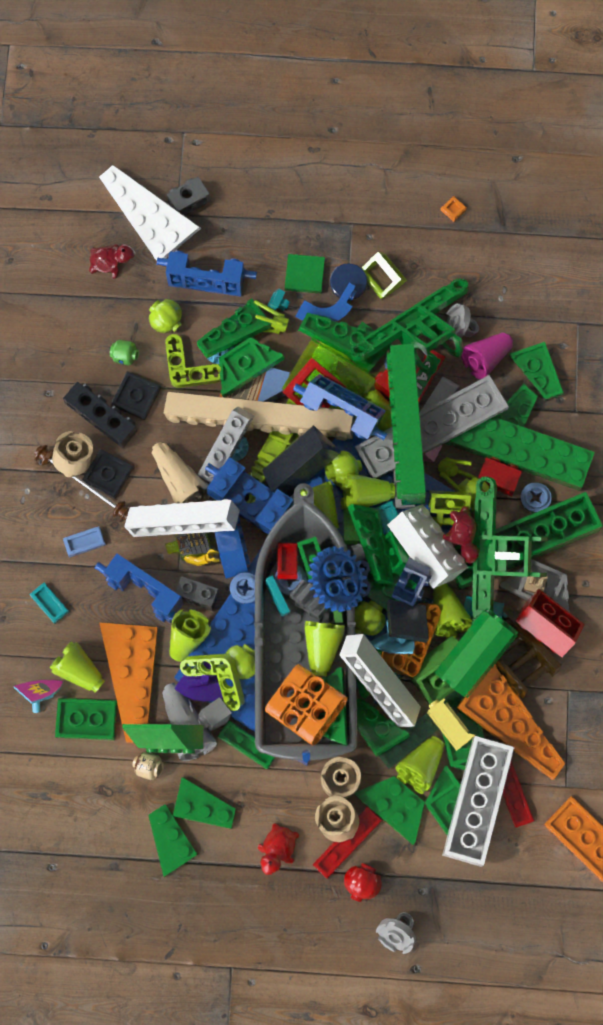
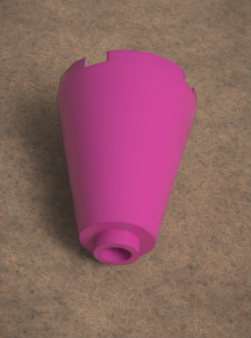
(486, 354)

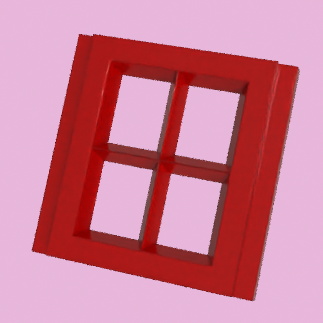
(301, 378)

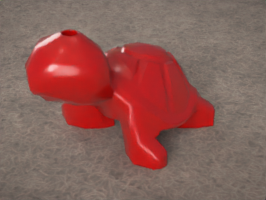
(278, 847)

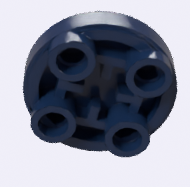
(348, 273)

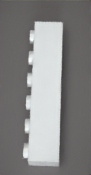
(182, 518)
(380, 680)

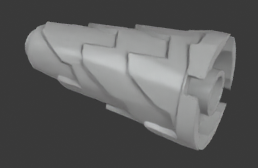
(181, 712)

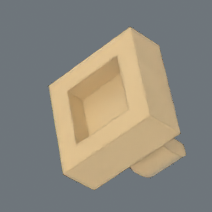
(534, 583)

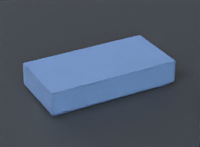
(84, 541)

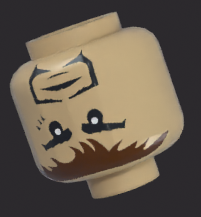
(148, 765)

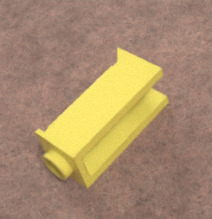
(449, 724)

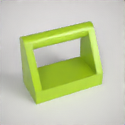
(391, 270)

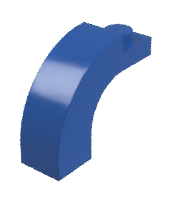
(334, 312)

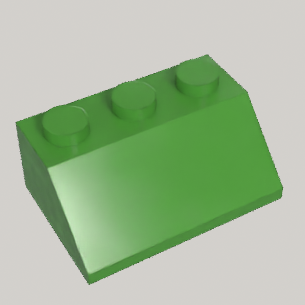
(426, 680)

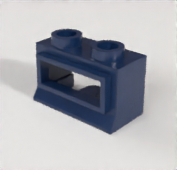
(406, 594)

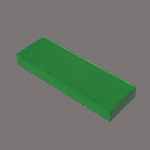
(244, 743)

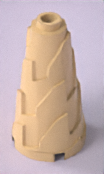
(179, 478)

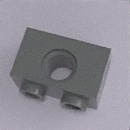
(199, 197)
(197, 593)

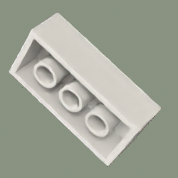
(424, 544)

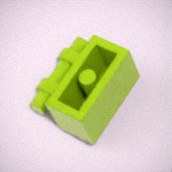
(446, 501)

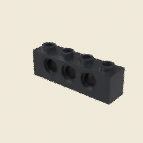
(119, 435)

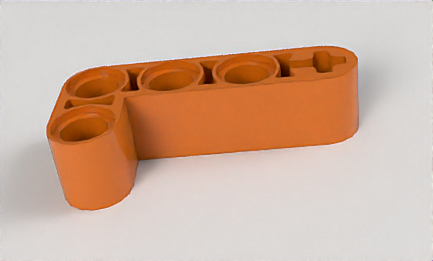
(411, 663)

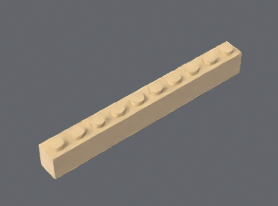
(267, 415)

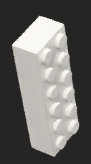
(478, 801)

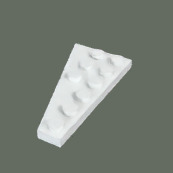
(153, 219)

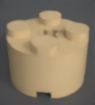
(72, 453)
(343, 767)
(332, 809)

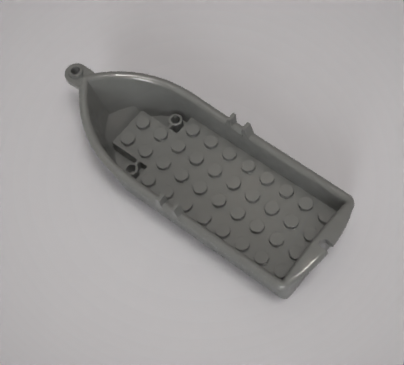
(282, 640)

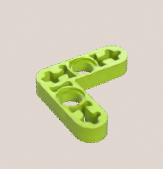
(182, 370)
(222, 673)

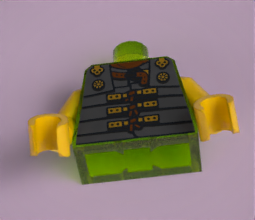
(193, 548)

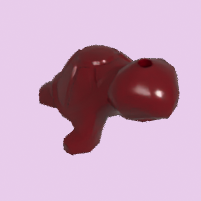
(106, 258)
(463, 533)

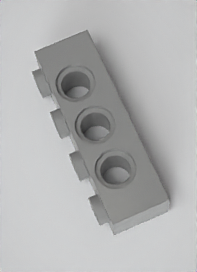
(227, 441)

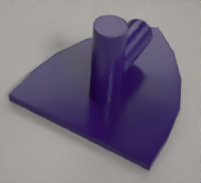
(200, 688)

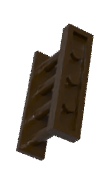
(535, 650)

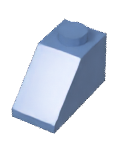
(272, 385)

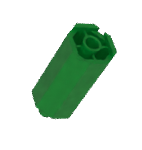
(476, 653)

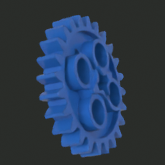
(336, 561)

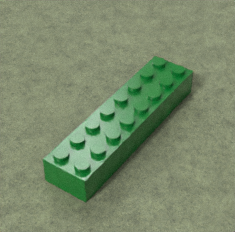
(407, 429)
(528, 451)
(561, 523)

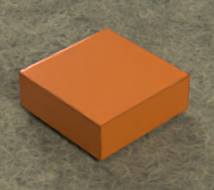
(453, 209)

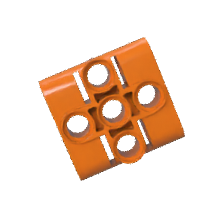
(287, 708)

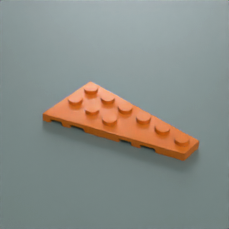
(131, 665)
(506, 717)

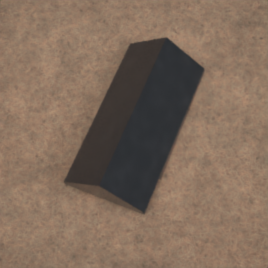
(300, 461)

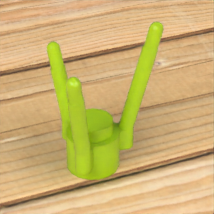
(278, 323)
(448, 468)

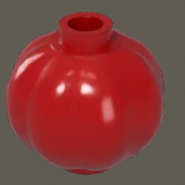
(362, 882)

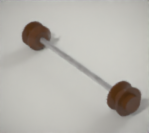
(119, 509)

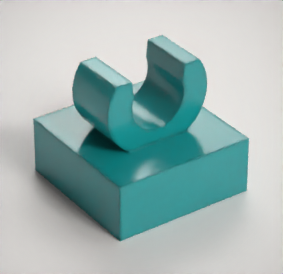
(278, 301)

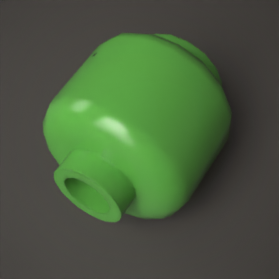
(124, 352)

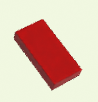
(287, 561)

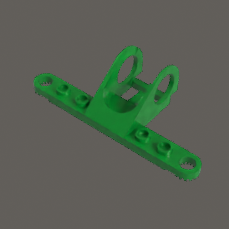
(413, 323)
(493, 550)

